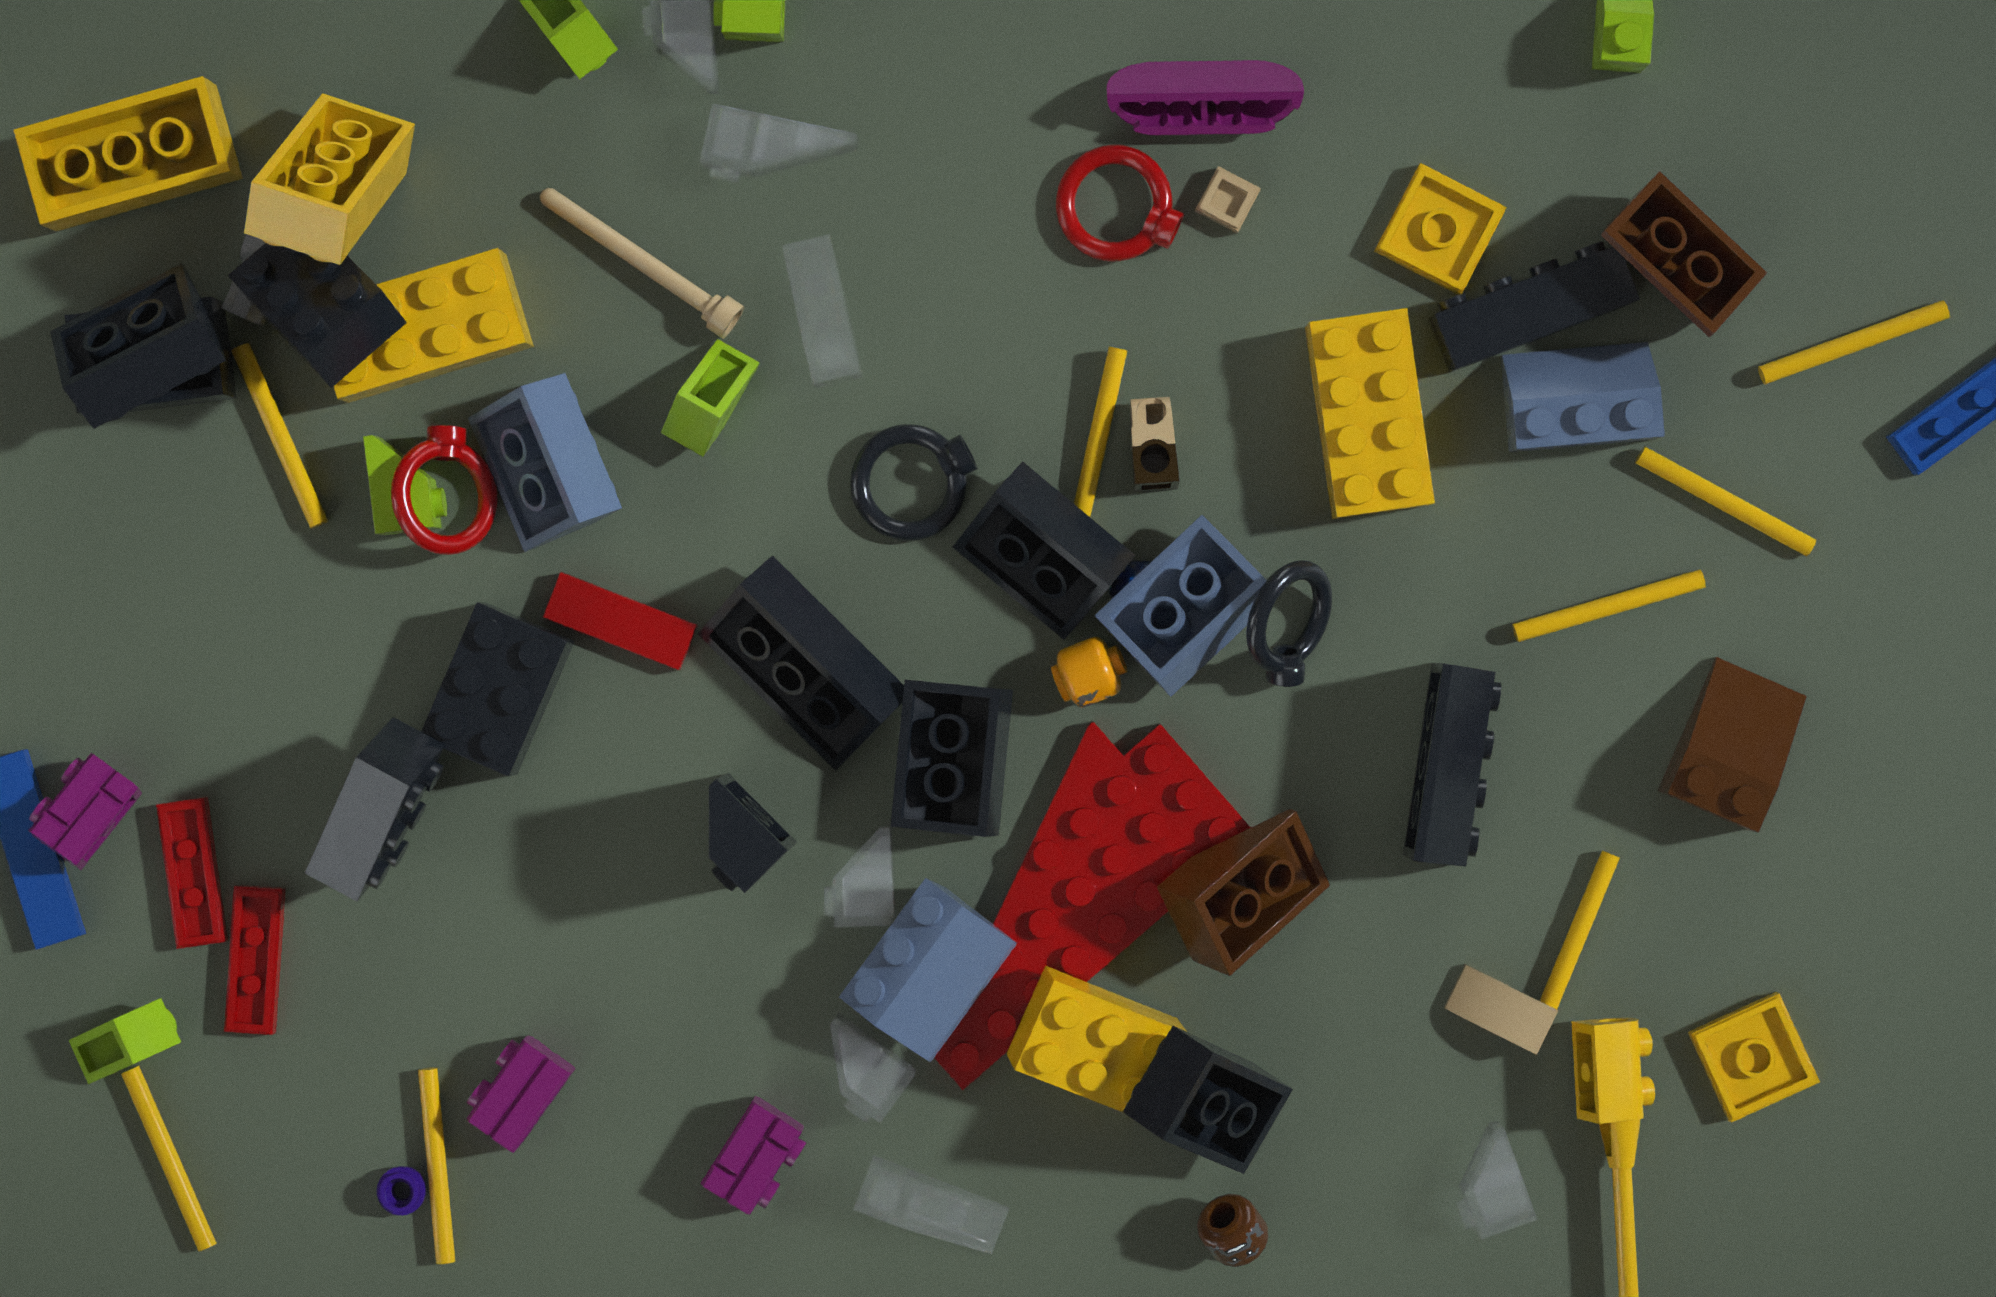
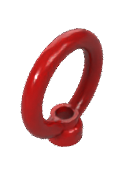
(1160, 223)
(444, 444)

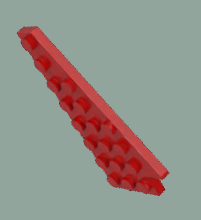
(1091, 878)

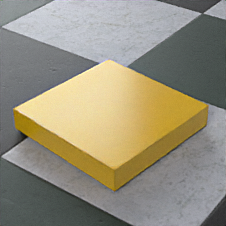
(1440, 229)
(1753, 1057)

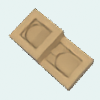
(1501, 1009)

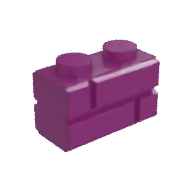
(83, 810)
(519, 1093)
(753, 1156)

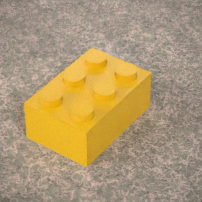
(1087, 1039)

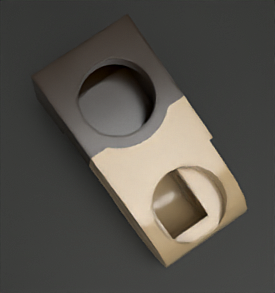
(1153, 445)

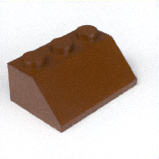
(1683, 253)

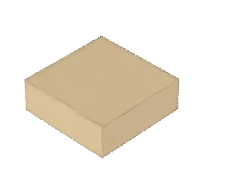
(1227, 199)

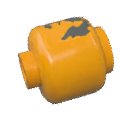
(1089, 671)

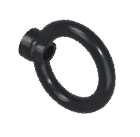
(954, 460)
(1285, 662)

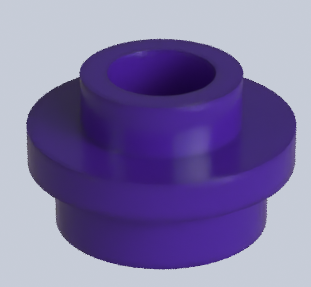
(395, 1204)

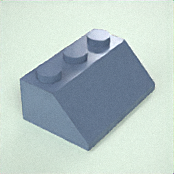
(1581, 397)
(544, 461)
(1184, 605)
(928, 969)

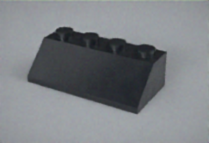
(803, 662)
(1450, 764)

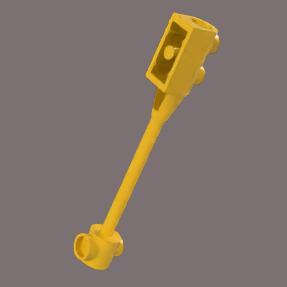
(1613, 1095)

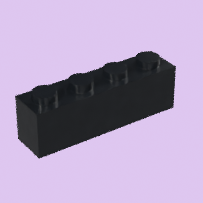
(1534, 307)

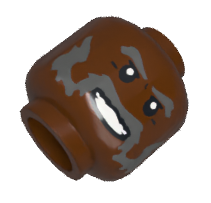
(1232, 1230)

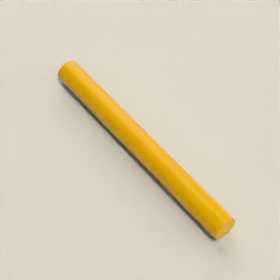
(1854, 342)
(1100, 429)
(279, 435)
(1725, 501)
(1609, 605)
(1579, 929)
(168, 1158)
(436, 1165)

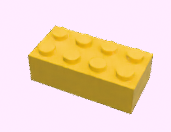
(128, 154)
(329, 179)
(453, 319)
(1369, 413)

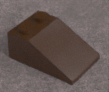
(1734, 745)
(1243, 891)

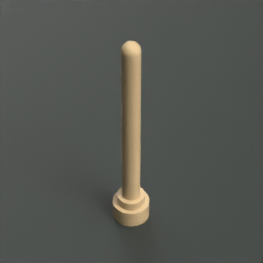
(717, 311)

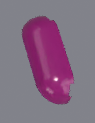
(1204, 96)

